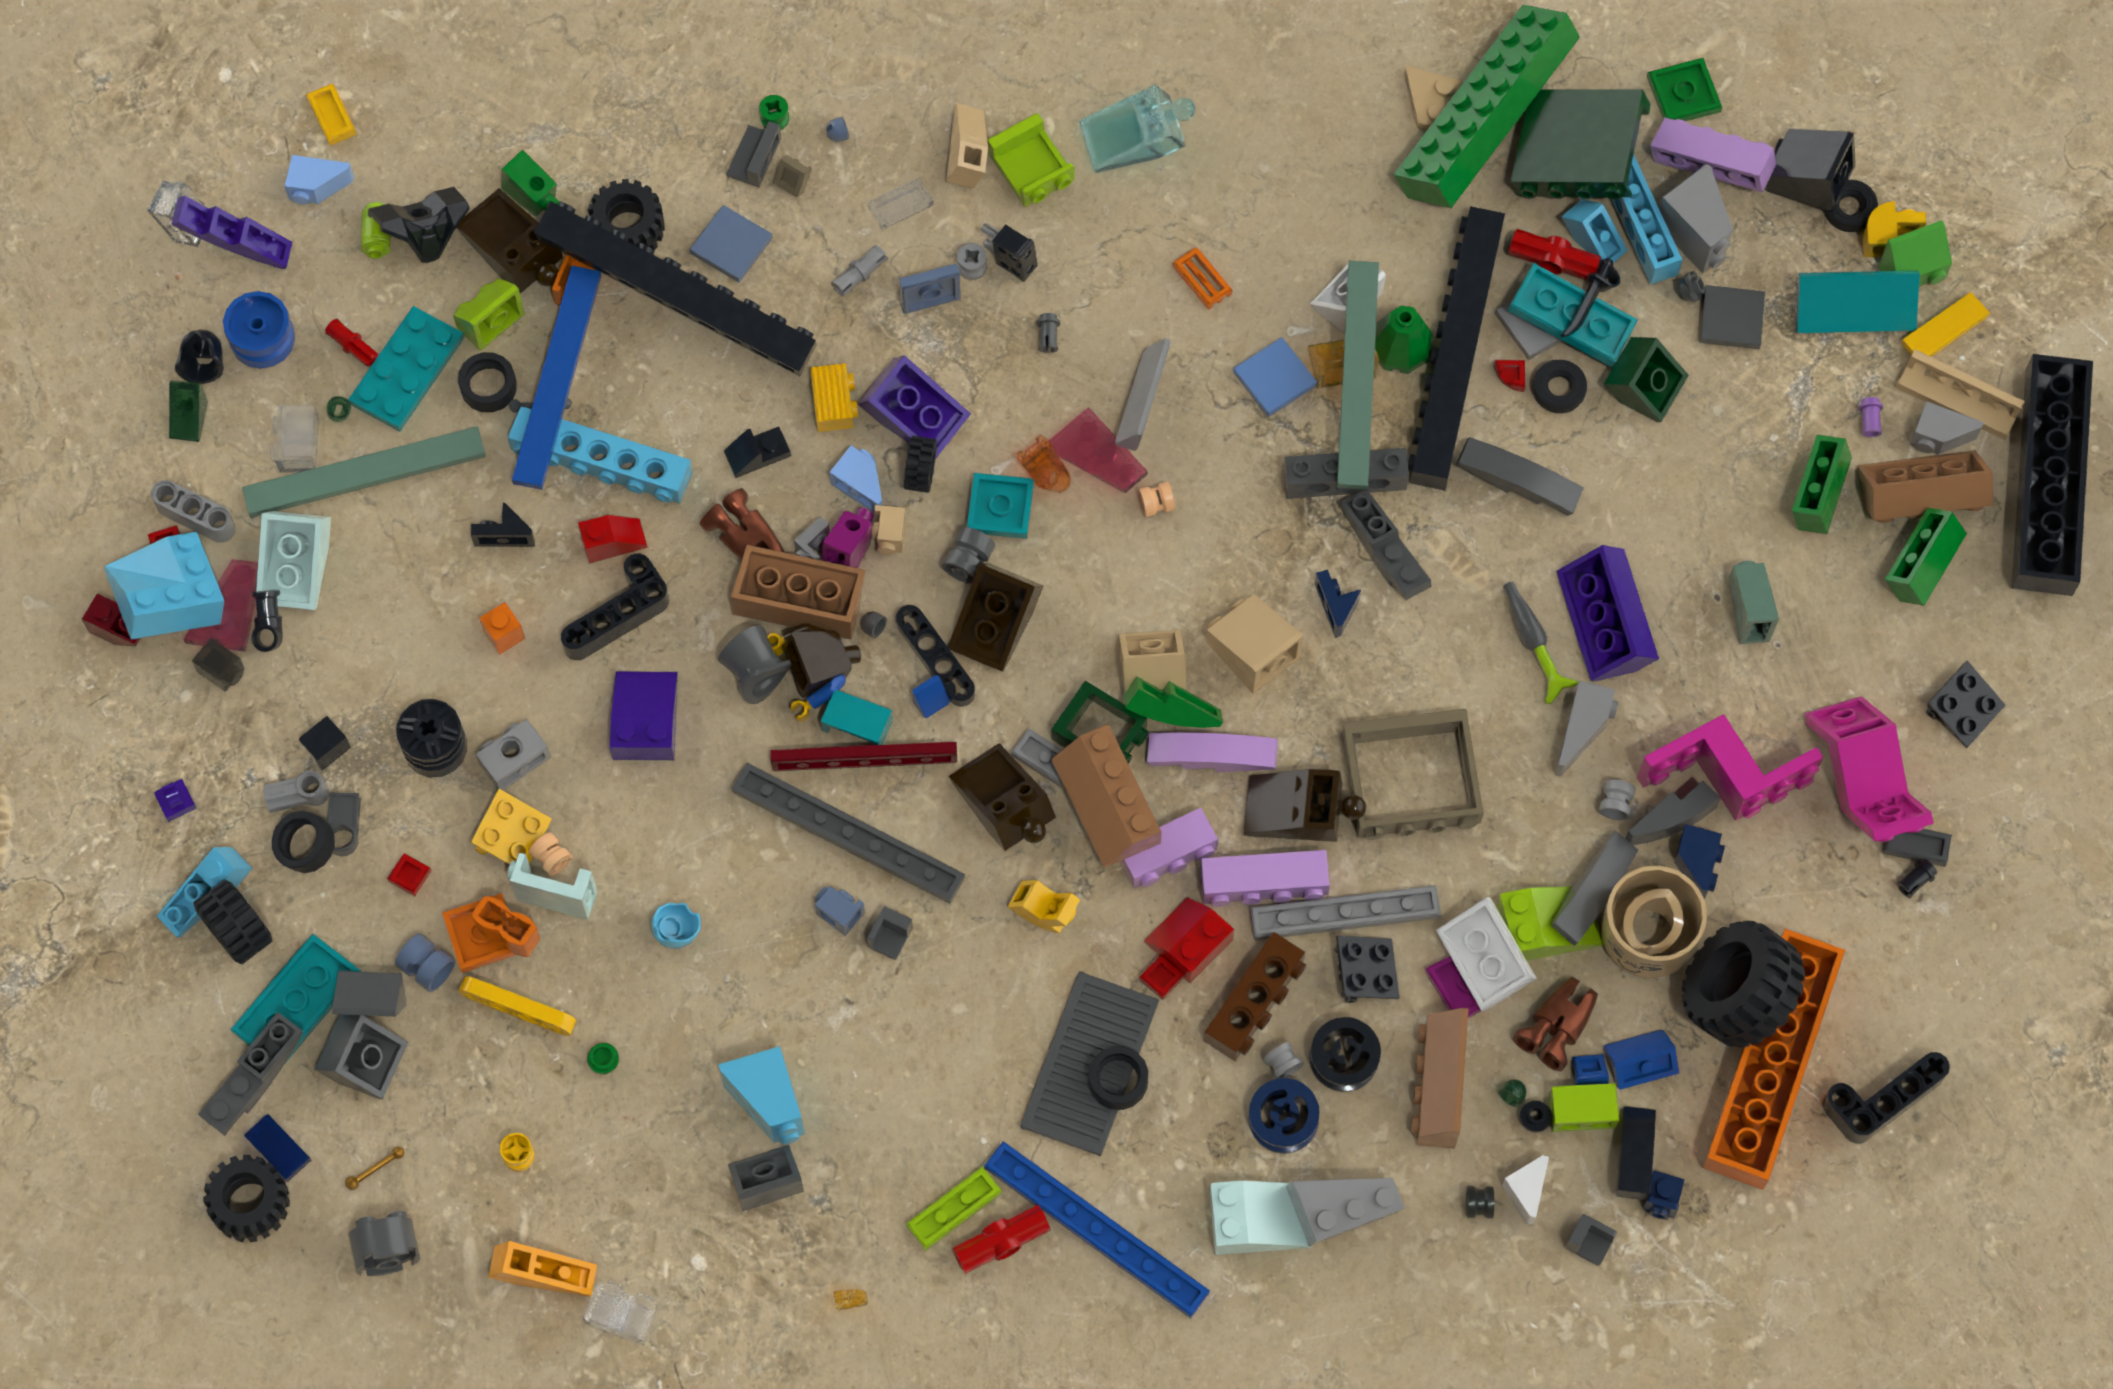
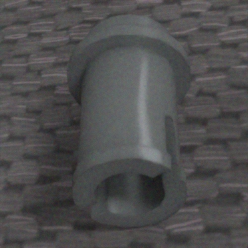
(1048, 332)

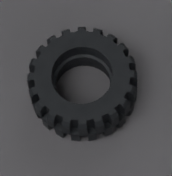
(1765, 999)

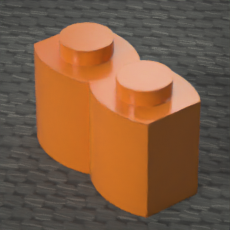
(512, 928)

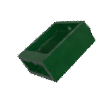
(1079, 704)

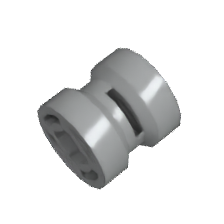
(1617, 799)

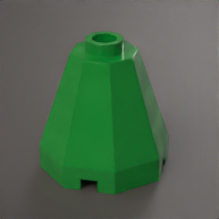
(1402, 340)

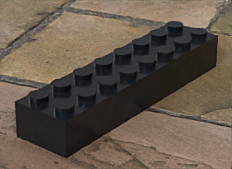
(2052, 475)

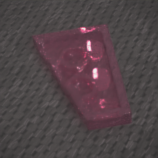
(1092, 447)
(238, 610)

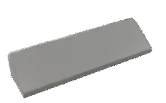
(1142, 395)

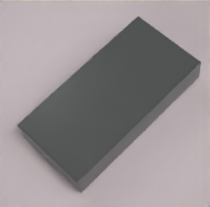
(1920, 845)

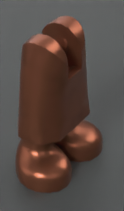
(752, 528)
(1559, 1019)

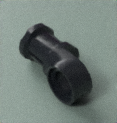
(267, 618)

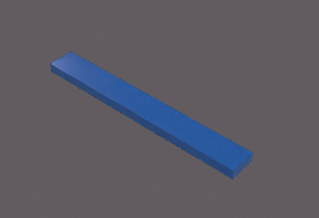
(556, 378)
(1097, 1229)

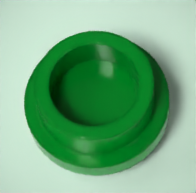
(603, 1058)

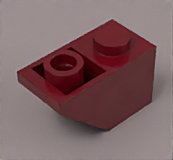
(106, 622)

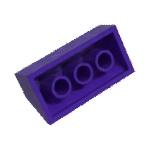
(1607, 613)

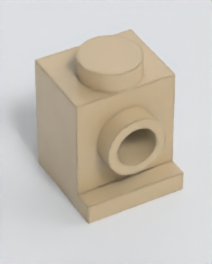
(889, 529)

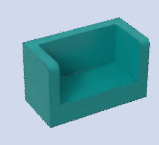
(857, 718)

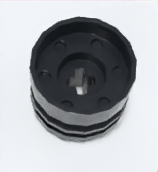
(437, 752)

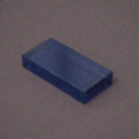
(277, 1147)

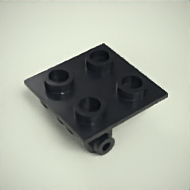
(1965, 704)
(1366, 968)

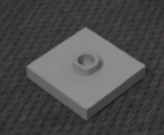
(1526, 335)

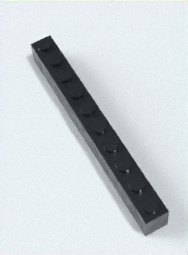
(675, 288)
(1457, 348)

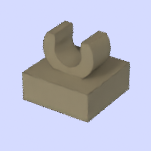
(792, 175)

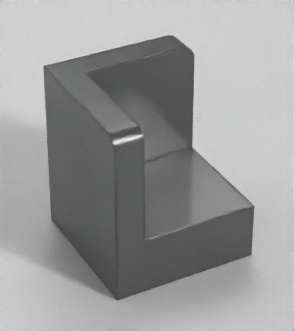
(889, 933)
(1591, 1240)

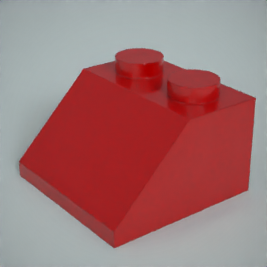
(1191, 938)

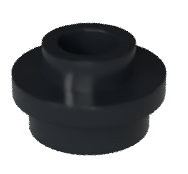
(1535, 1125)

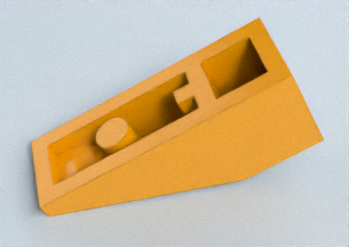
(541, 1269)

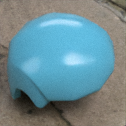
(675, 925)

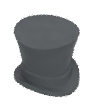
(754, 664)

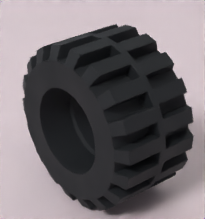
(633, 199)
(233, 921)
(231, 1178)

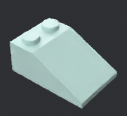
(293, 557)
(1254, 1218)

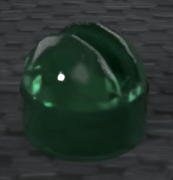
(331, 407)
(1513, 1092)

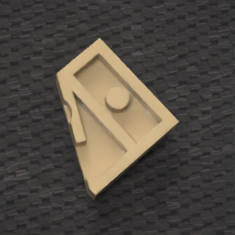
(1429, 94)

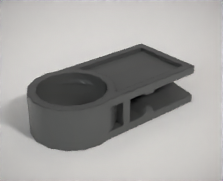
(344, 815)

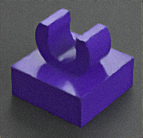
(174, 800)

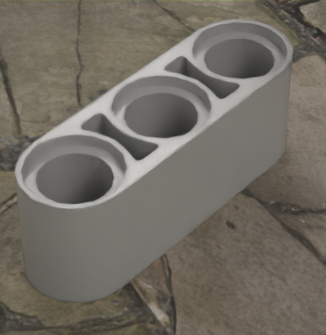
(185, 500)

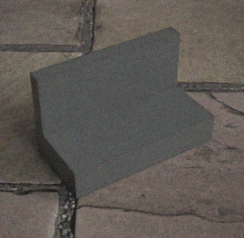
(755, 154)

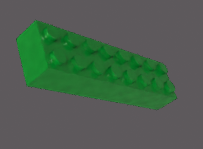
(1486, 106)

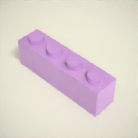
(1729, 156)
(1264, 877)

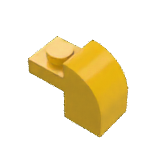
(1887, 224)
(1043, 906)

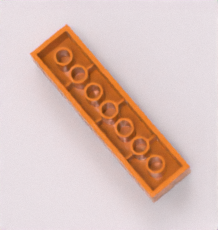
(1771, 1075)

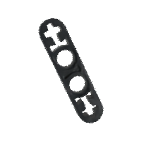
(935, 655)

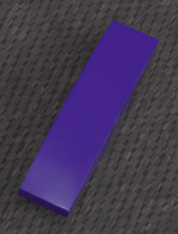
(230, 233)

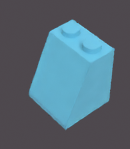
(765, 1093)

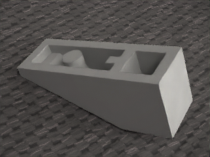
(1587, 720)

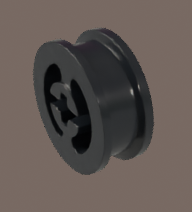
(1368, 1048)

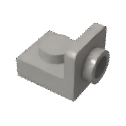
(812, 539)

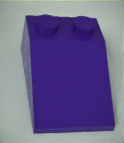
(913, 404)
(644, 716)

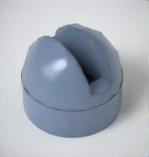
(837, 130)

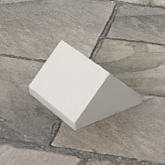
(1332, 299)

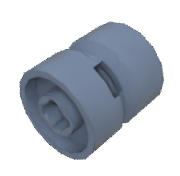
(421, 959)

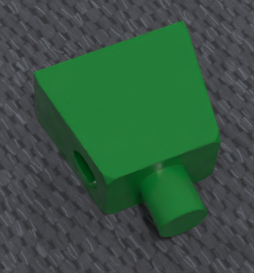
(528, 184)

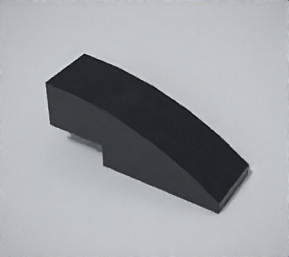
(1636, 1153)

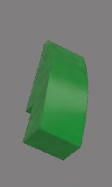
(1171, 705)

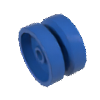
(259, 329)

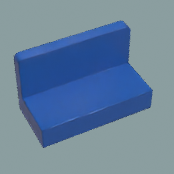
(1642, 1059)

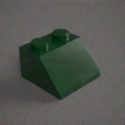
(1646, 378)

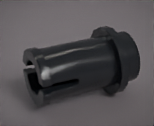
(1919, 876)

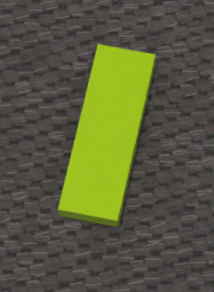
(954, 1208)

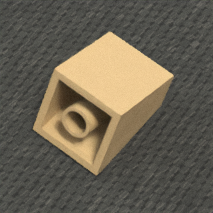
(1254, 642)

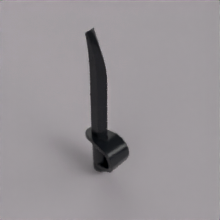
(1597, 285)

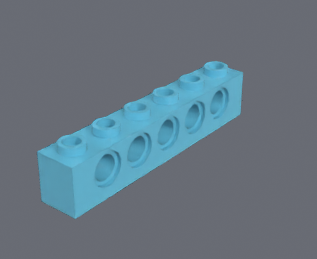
(1647, 229)
(618, 452)

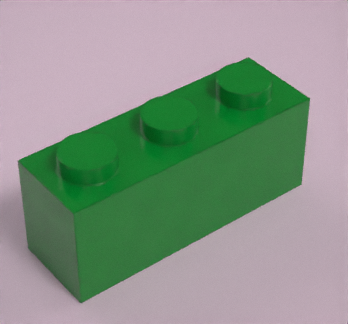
(1821, 484)
(1925, 556)

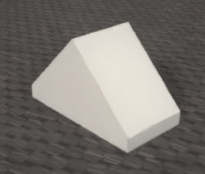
(1525, 1188)

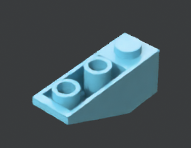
(218, 865)

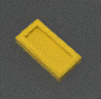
(331, 114)

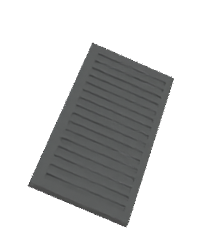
(1093, 1020)

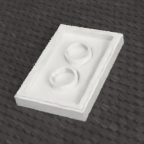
(1486, 954)

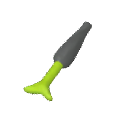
(1535, 640)

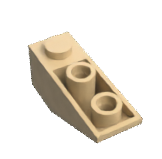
(967, 147)

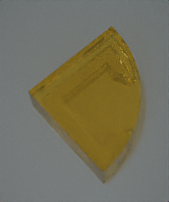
(850, 1299)

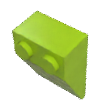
(1530, 917)

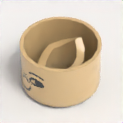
(1662, 892)

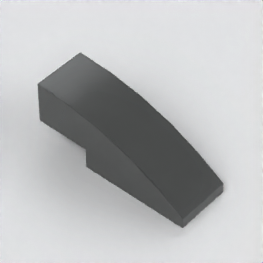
(1672, 815)

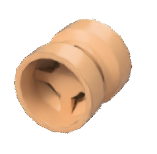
(1151, 499)
(550, 854)

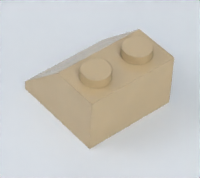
(1153, 658)

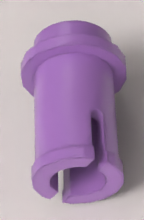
(1871, 416)

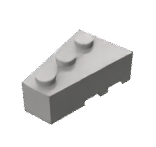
(1341, 1206)

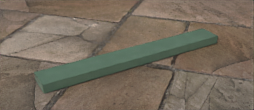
(1358, 375)
(364, 472)

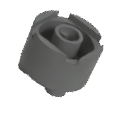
(383, 1244)

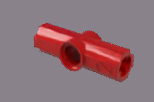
(1554, 254)
(1001, 1239)

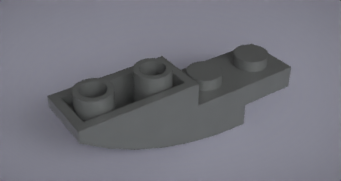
(1384, 546)
(254, 1074)

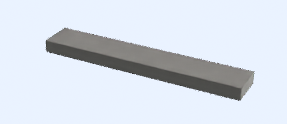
(1345, 912)

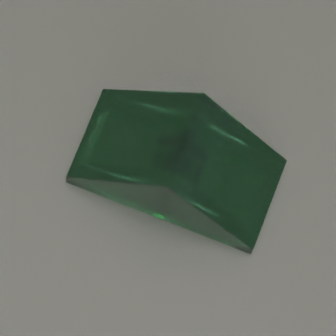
(186, 410)

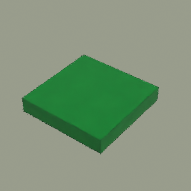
(1684, 91)

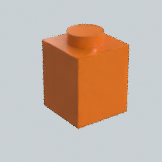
(502, 628)

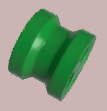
(780, 116)

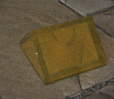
(1328, 363)

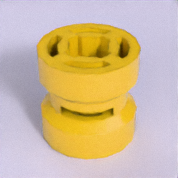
(514, 1146)

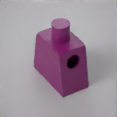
(849, 538)

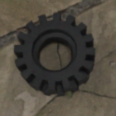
(920, 464)

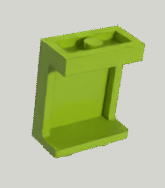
(1030, 161)

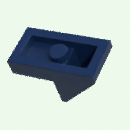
(1336, 606)

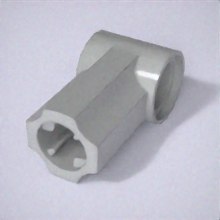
(293, 793)

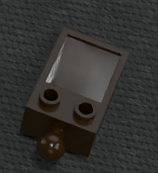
(507, 242)
(1004, 798)
(1296, 806)

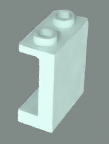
(552, 894)

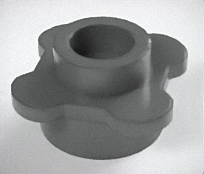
(1692, 287)

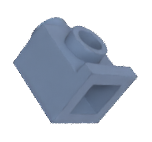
(838, 909)

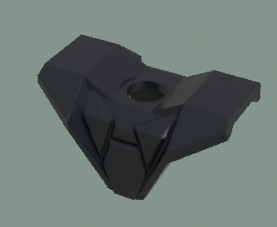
(424, 224)

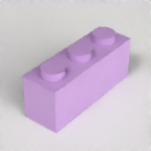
(1181, 843)

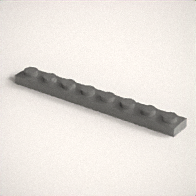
(848, 833)

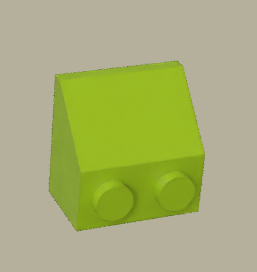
(489, 313)

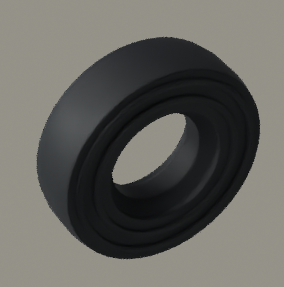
(1855, 222)
(1563, 369)

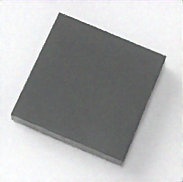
(1732, 317)

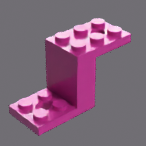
(1729, 768)
(1869, 769)

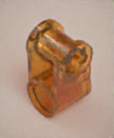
(1041, 462)

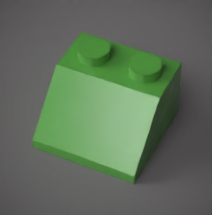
(1922, 251)

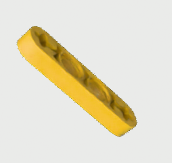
(517, 1006)

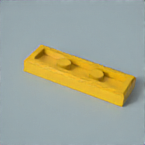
(1947, 326)

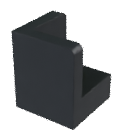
(325, 742)

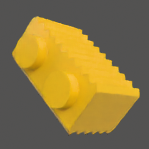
(832, 397)

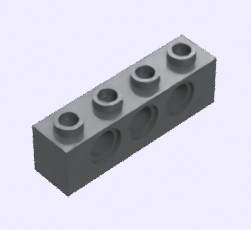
(1318, 474)

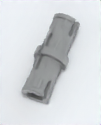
(859, 270)

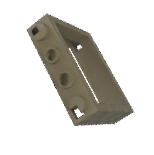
(1407, 727)

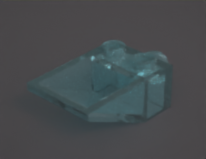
(1127, 130)

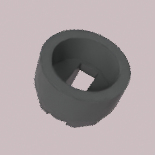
(873, 623)

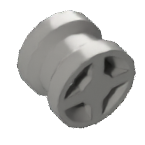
(972, 268)
(1283, 1061)

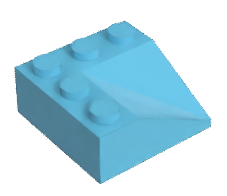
(166, 587)

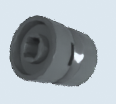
(970, 550)

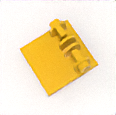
(509, 828)

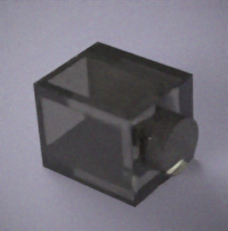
(218, 665)

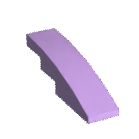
(1212, 750)

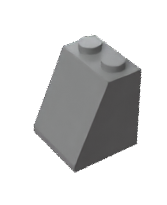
(1698, 219)

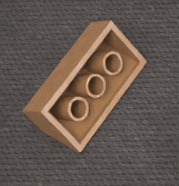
(1926, 482)
(797, 591)
(1107, 796)
(1441, 1078)

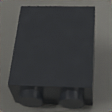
(1813, 166)

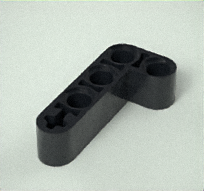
(611, 611)
(1891, 1094)

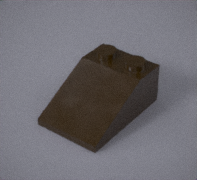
(994, 615)

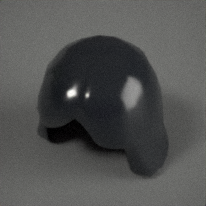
(195, 345)

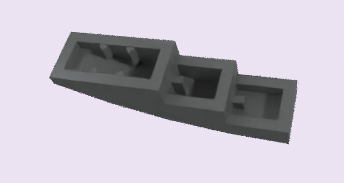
(1519, 474)
(1593, 889)

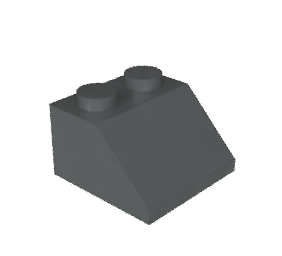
(361, 1055)

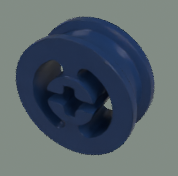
(1293, 1093)

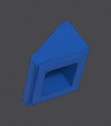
(930, 696)
(1590, 1070)

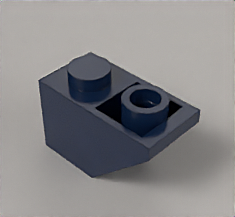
(1697, 856)

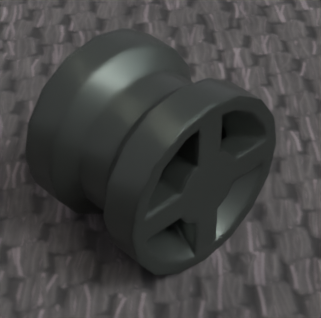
(1480, 1202)

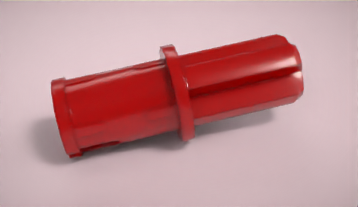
(351, 342)

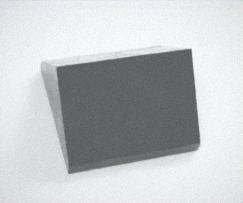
(369, 994)
(766, 1178)

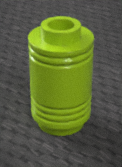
(373, 241)

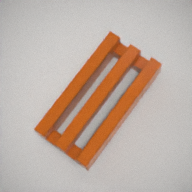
(1217, 296)

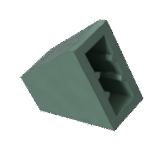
(1753, 602)

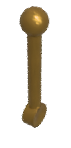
(353, 1182)

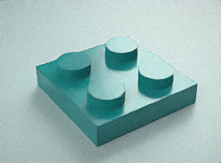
(1001, 505)

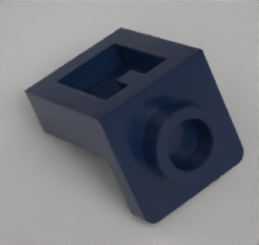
(1664, 1195)

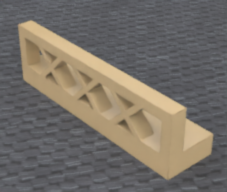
(1957, 392)

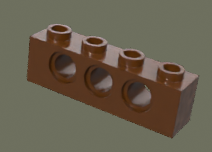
(1275, 954)

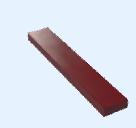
(864, 756)

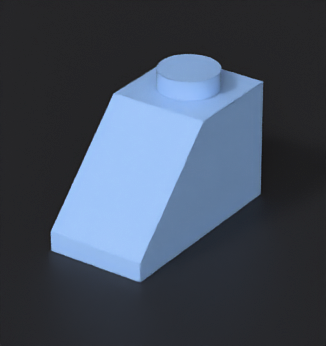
(316, 179)
(857, 477)

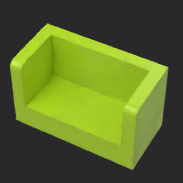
(1584, 1107)

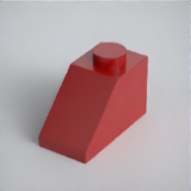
(611, 536)

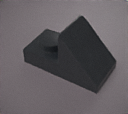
(757, 451)
(511, 533)

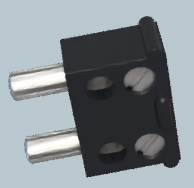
(1011, 250)

